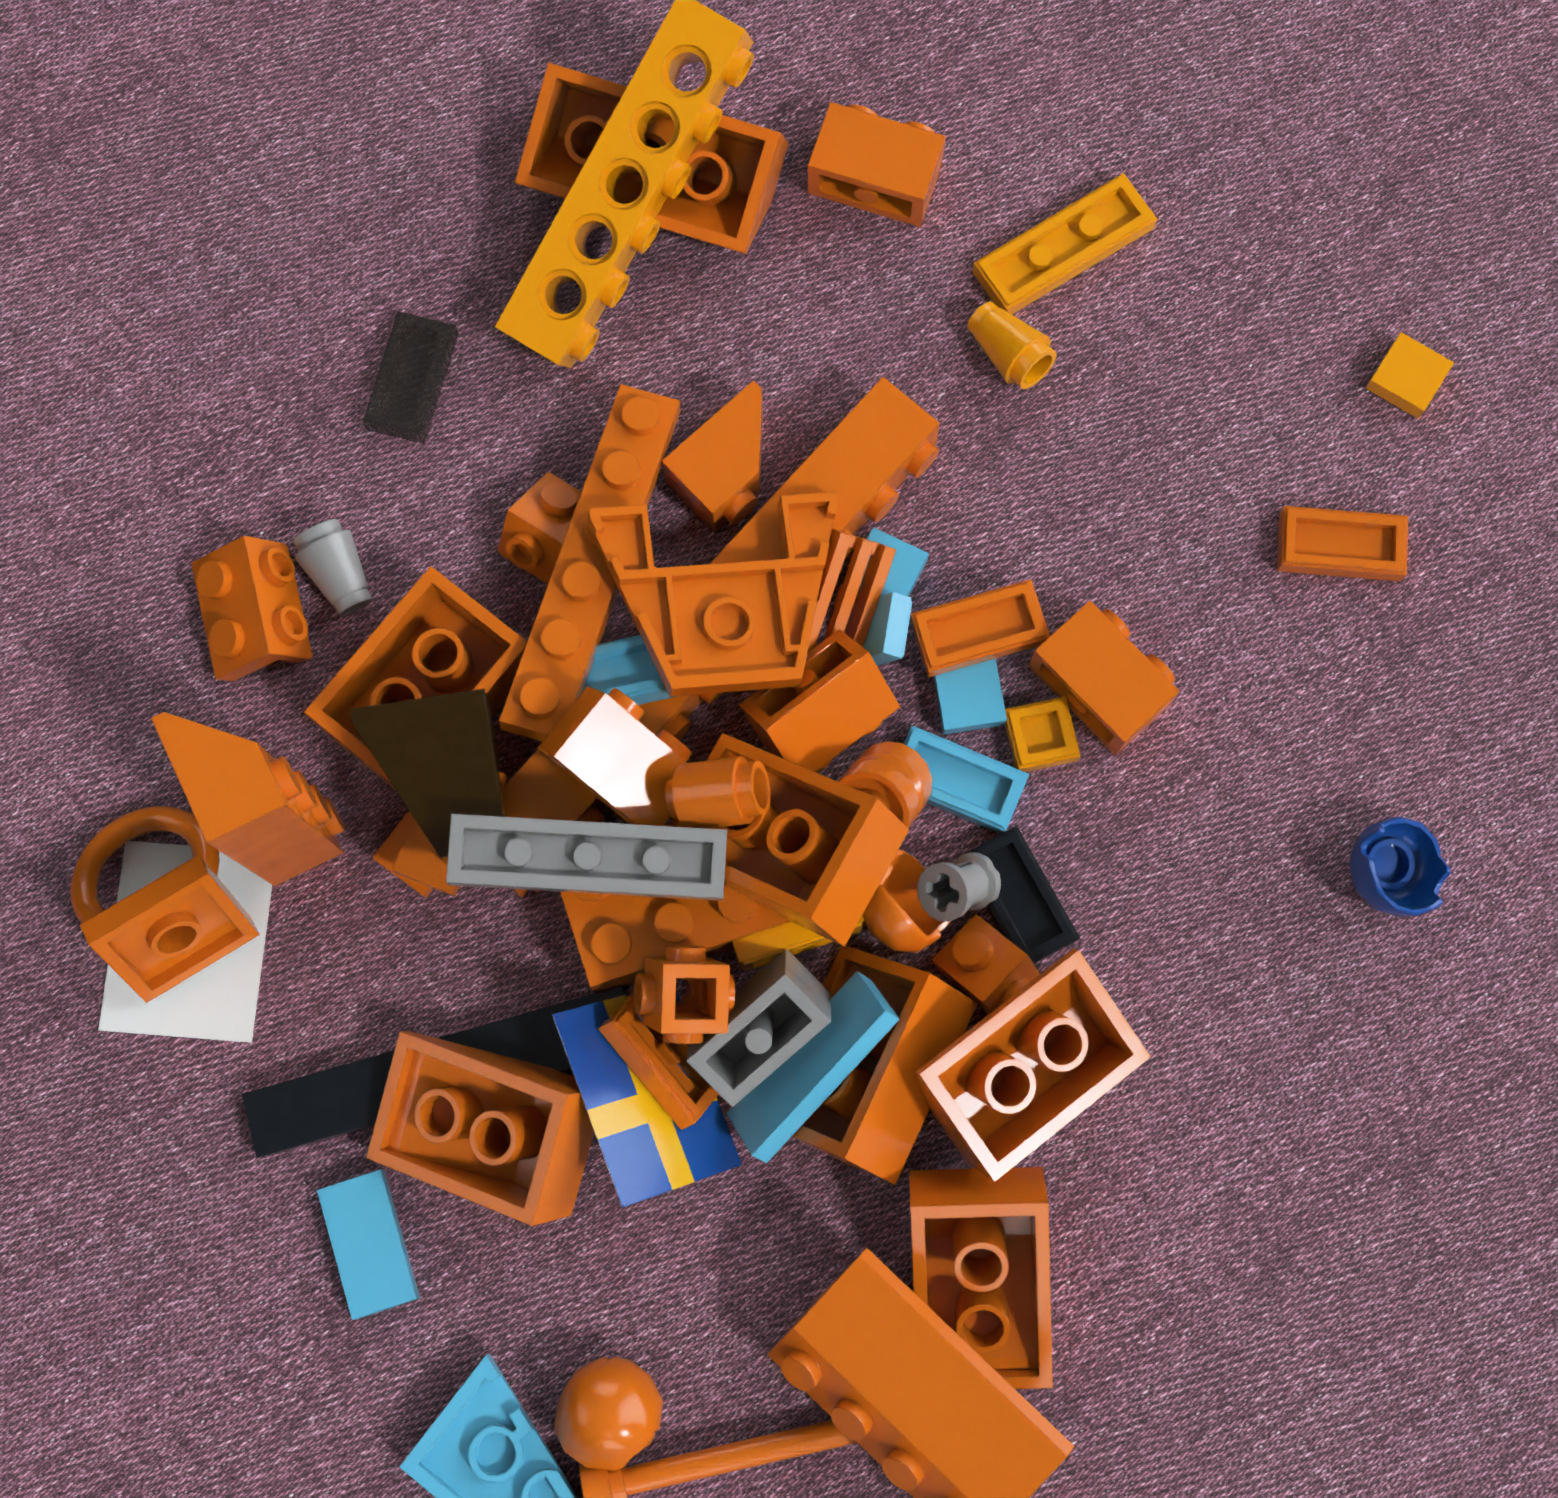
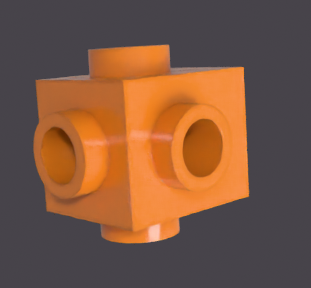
(706, 1001)

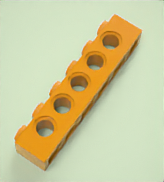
(686, 36)

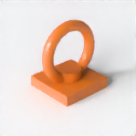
(169, 924)

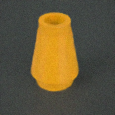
(1012, 345)

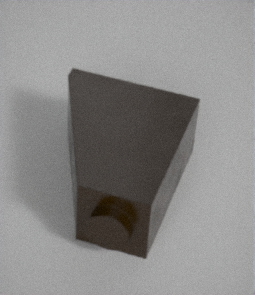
(437, 758)

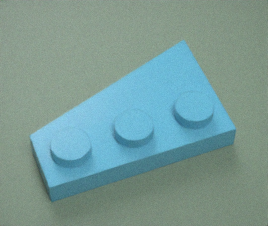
(486, 1446)

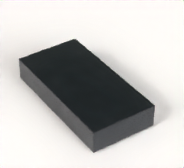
(1026, 905)

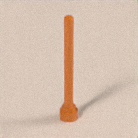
(711, 1461)

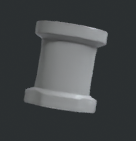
(955, 887)

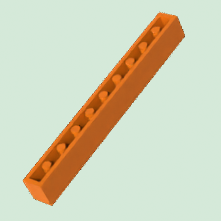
(862, 462)

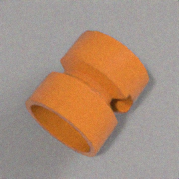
(894, 776)

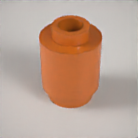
(718, 793)

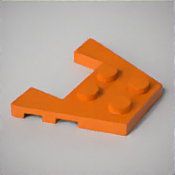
(722, 621)

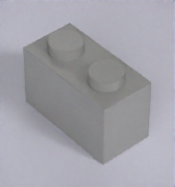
(768, 1025)

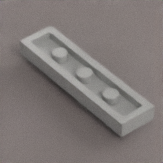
(586, 857)

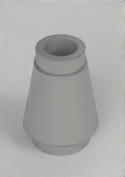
(333, 565)

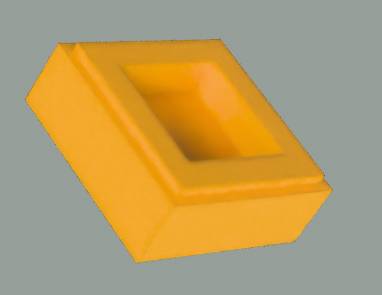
(1409, 375)
(1041, 735)

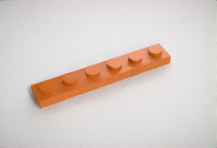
(581, 585)

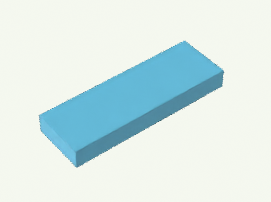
(803, 1082)

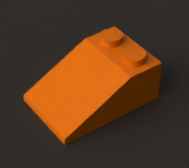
(815, 848)
(483, 1128)
(987, 1265)

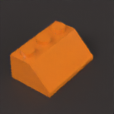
(1030, 1066)
(881, 1104)

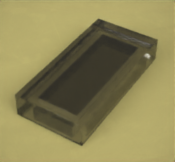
(410, 377)

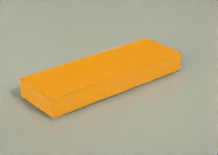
(1064, 245)

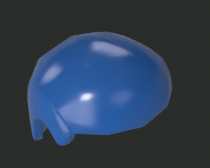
(1398, 867)

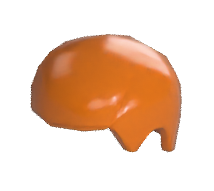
(895, 909)
(608, 1413)

